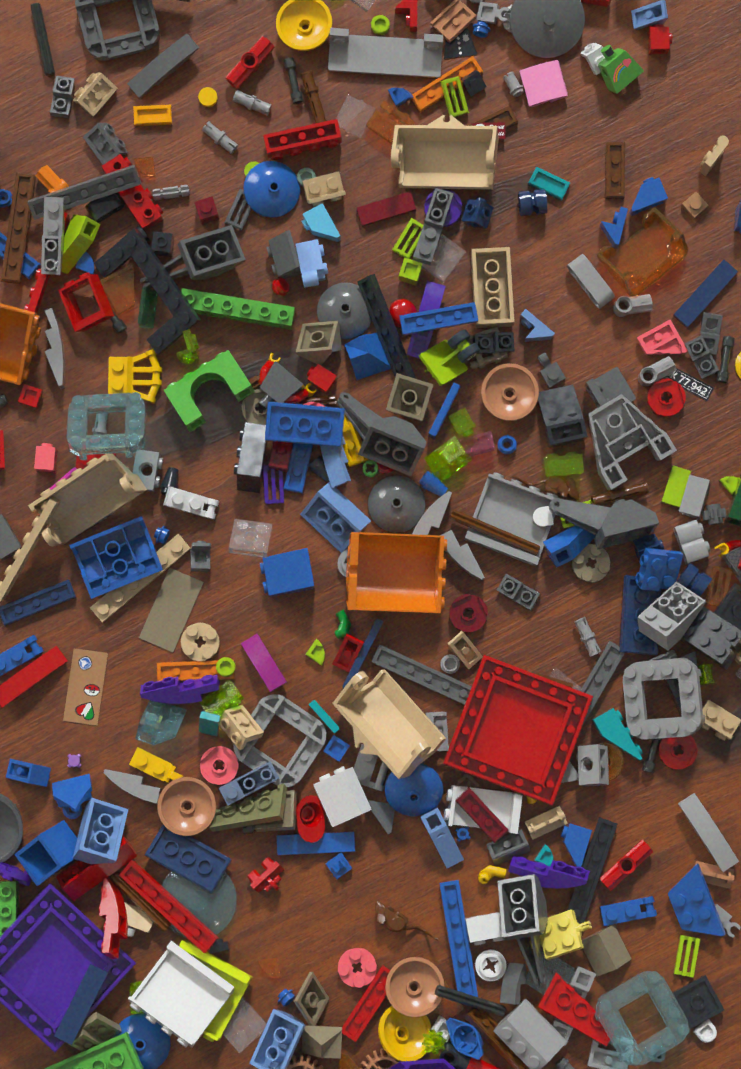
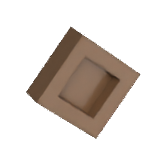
(694, 205)

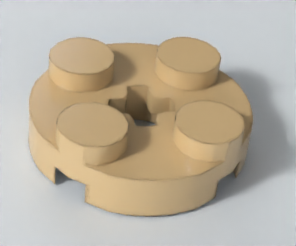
(191, 648)

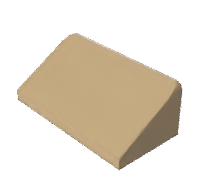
(137, 918)

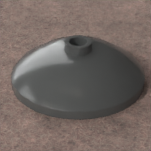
(351, 322)
(392, 517)

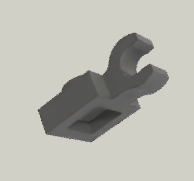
(551, 373)

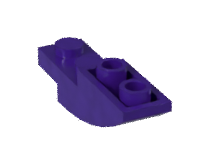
(431, 300)
(173, 692)
(554, 876)

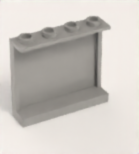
(510, 509)

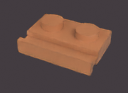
(453, 20)

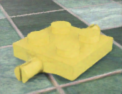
(562, 935)

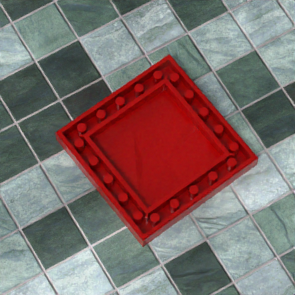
(517, 730)

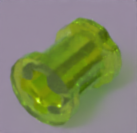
(706, 672)

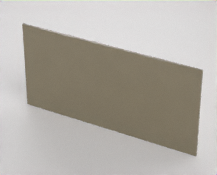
(171, 610)

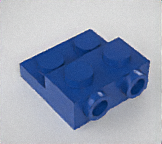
(658, 569)

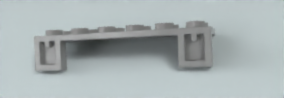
(385, 54)

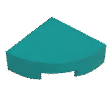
(545, 856)

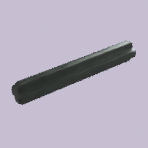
(42, 39)
(470, 1000)

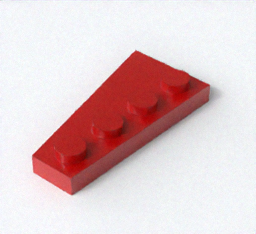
(570, 1008)

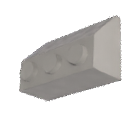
(530, 1035)

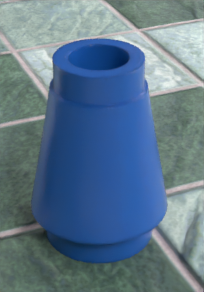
(433, 484)

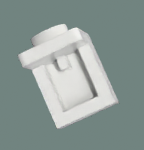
(593, 56)

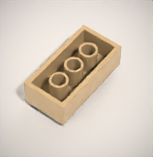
(492, 287)

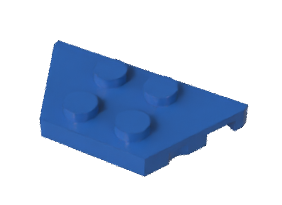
(695, 905)

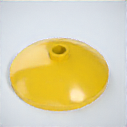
(295, 15)
(408, 1045)

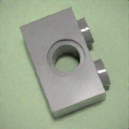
(148, 459)
(598, 774)

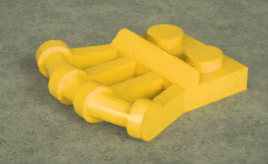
(122, 375)

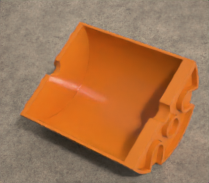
(17, 342)
(395, 572)

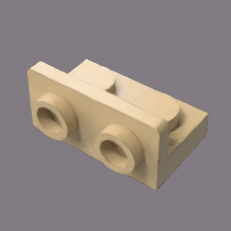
(94, 93)
(323, 188)
(719, 721)
(240, 726)

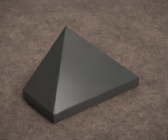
(383, 813)

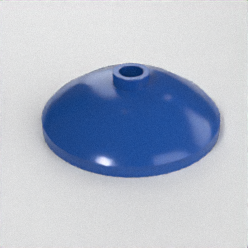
(260, 195)
(423, 783)
(155, 1040)

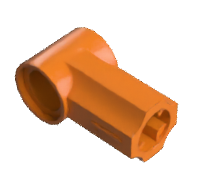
(50, 179)

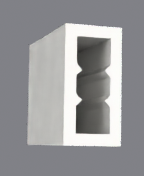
(342, 796)

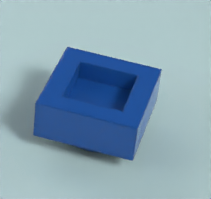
(336, 748)

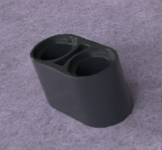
(104, 207)

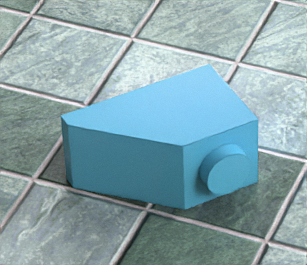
(320, 223)

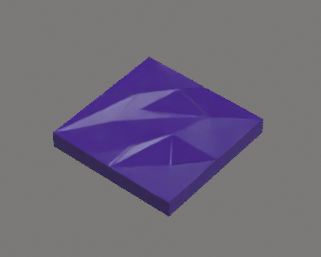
(46, 959)

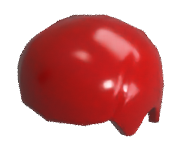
(401, 307)

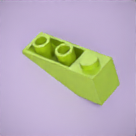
(77, 240)

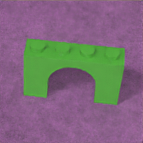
(221, 368)

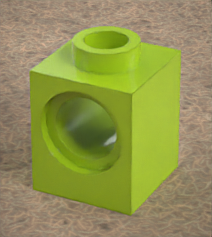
(410, 271)

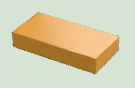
(152, 115)

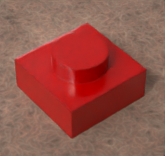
(30, 396)

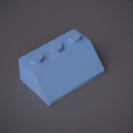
(334, 516)
(100, 832)
(277, 1041)

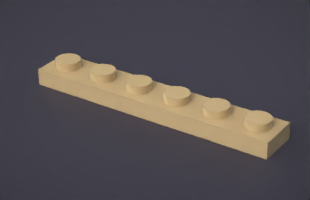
(30, 541)
(119, 597)

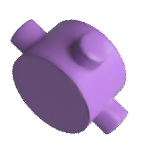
(74, 760)

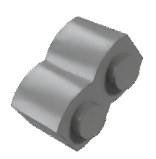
(691, 541)

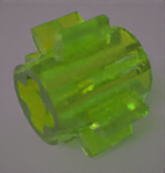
(438, 1040)

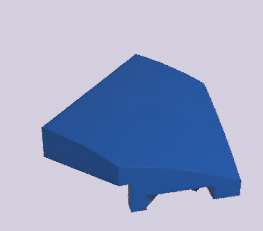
(73, 791)

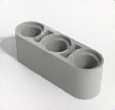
(590, 281)

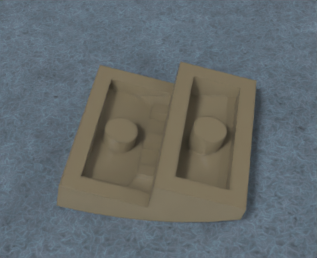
(95, 1031)

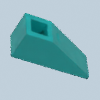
(612, 730)

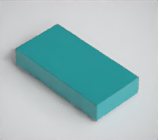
(552, 184)
(324, 716)
(209, 723)

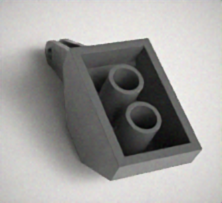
(206, 255)
(386, 440)
(612, 525)
(524, 916)

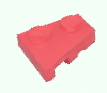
(662, 340)

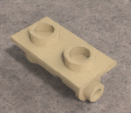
(546, 822)

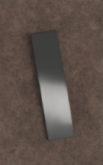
(163, 65)

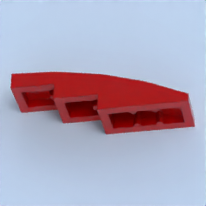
(31, 675)

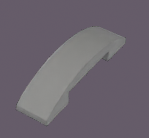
(581, 982)

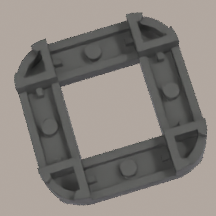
(121, 45)

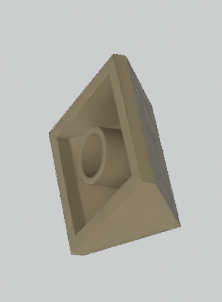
(605, 950)

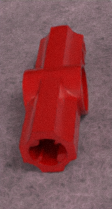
(241, 71)
(635, 855)

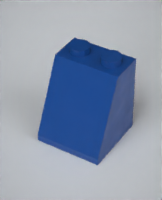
(287, 573)
(48, 852)

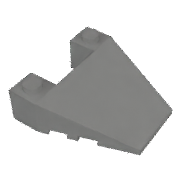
(620, 431)

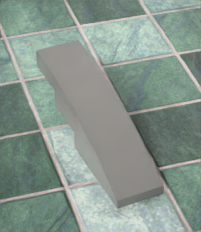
(56, 354)
(708, 832)

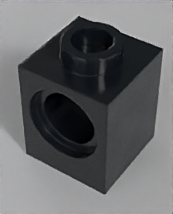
(162, 244)

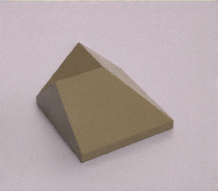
(319, 341)
(409, 397)
(311, 999)
(322, 1041)

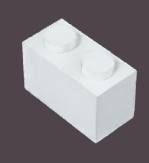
(484, 927)

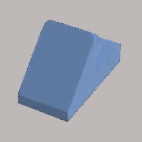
(650, 15)
(539, 331)

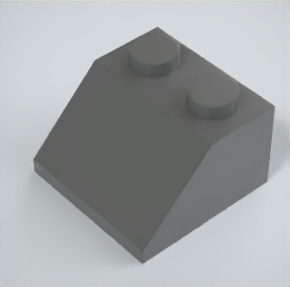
(284, 256)

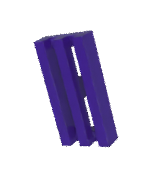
(273, 501)

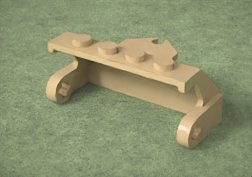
(445, 155)
(88, 498)
(388, 722)

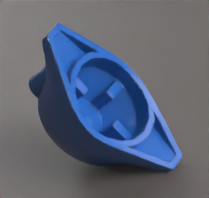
(465, 1038)

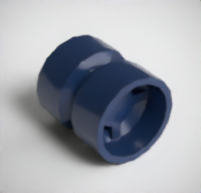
(532, 202)
(694, 580)

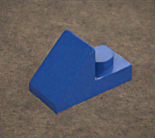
(614, 231)

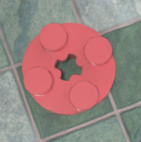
(208, 765)
(355, 956)

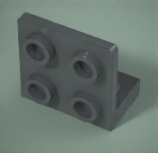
(608, 387)

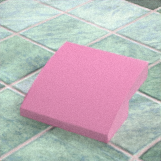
(543, 83)

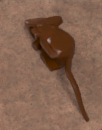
(556, 485)
(395, 920)

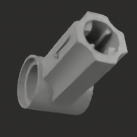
(634, 305)
(658, 371)

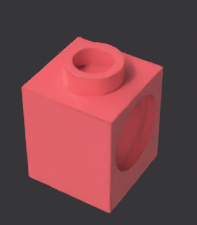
(46, 458)

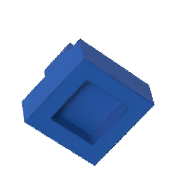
(338, 865)

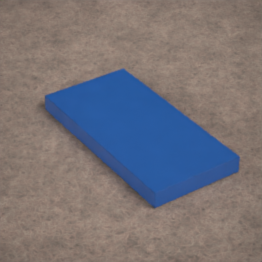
(304, 424)

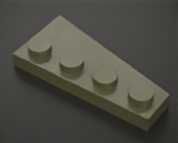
(251, 811)

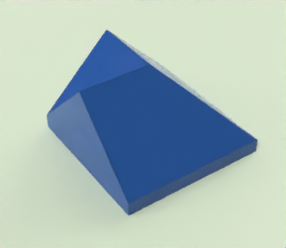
(367, 356)

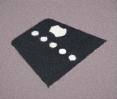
(460, 46)

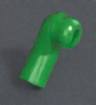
(344, 626)

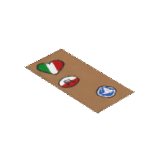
(85, 686)

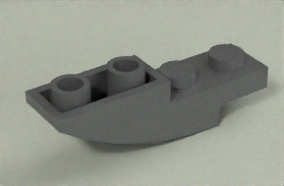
(433, 226)

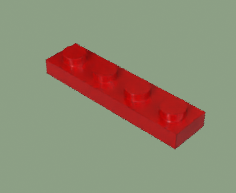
(366, 1005)

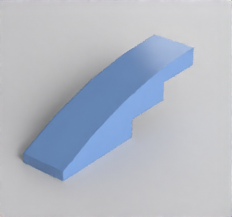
(335, 462)

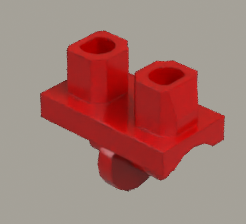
(267, 879)

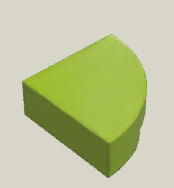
(730, 483)
(316, 652)

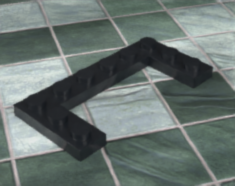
(135, 246)

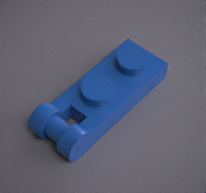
(18, 655)
(627, 911)

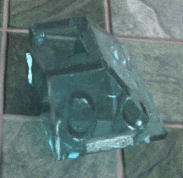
(159, 723)

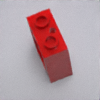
(71, 306)

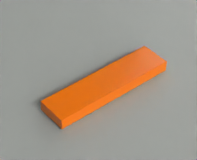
(433, 91)
(189, 670)

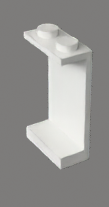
(503, 804)

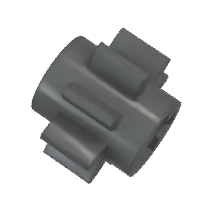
(714, 514)

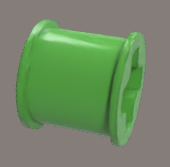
(370, 463)

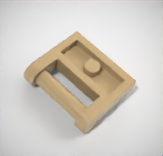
(712, 157)

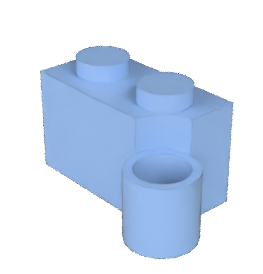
(310, 262)

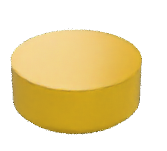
(207, 97)

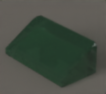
(147, 308)

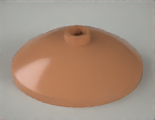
(514, 379)
(172, 803)
(421, 973)

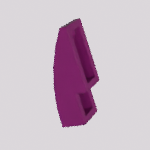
(263, 663)

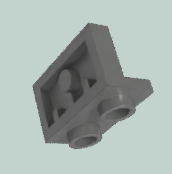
(105, 142)

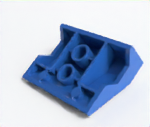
(116, 557)

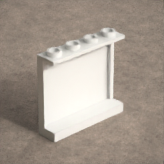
(181, 995)

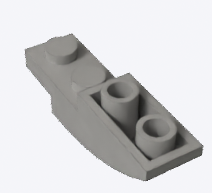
(53, 235)

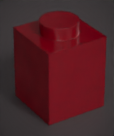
(206, 210)

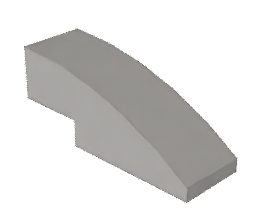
(433, 516)
(462, 556)
(134, 785)

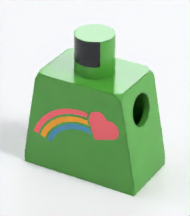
(618, 68)

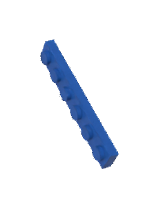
(458, 937)

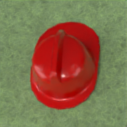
(310, 819)

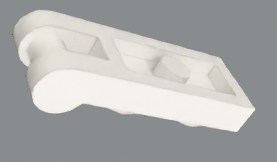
(190, 502)

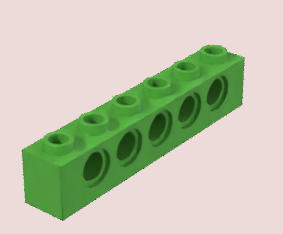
(240, 309)
(8, 903)

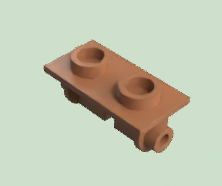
(714, 876)

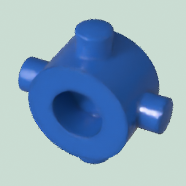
(462, 833)

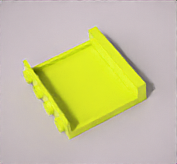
(232, 975)

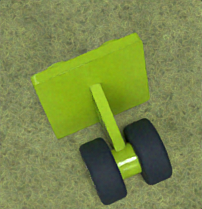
(446, 362)

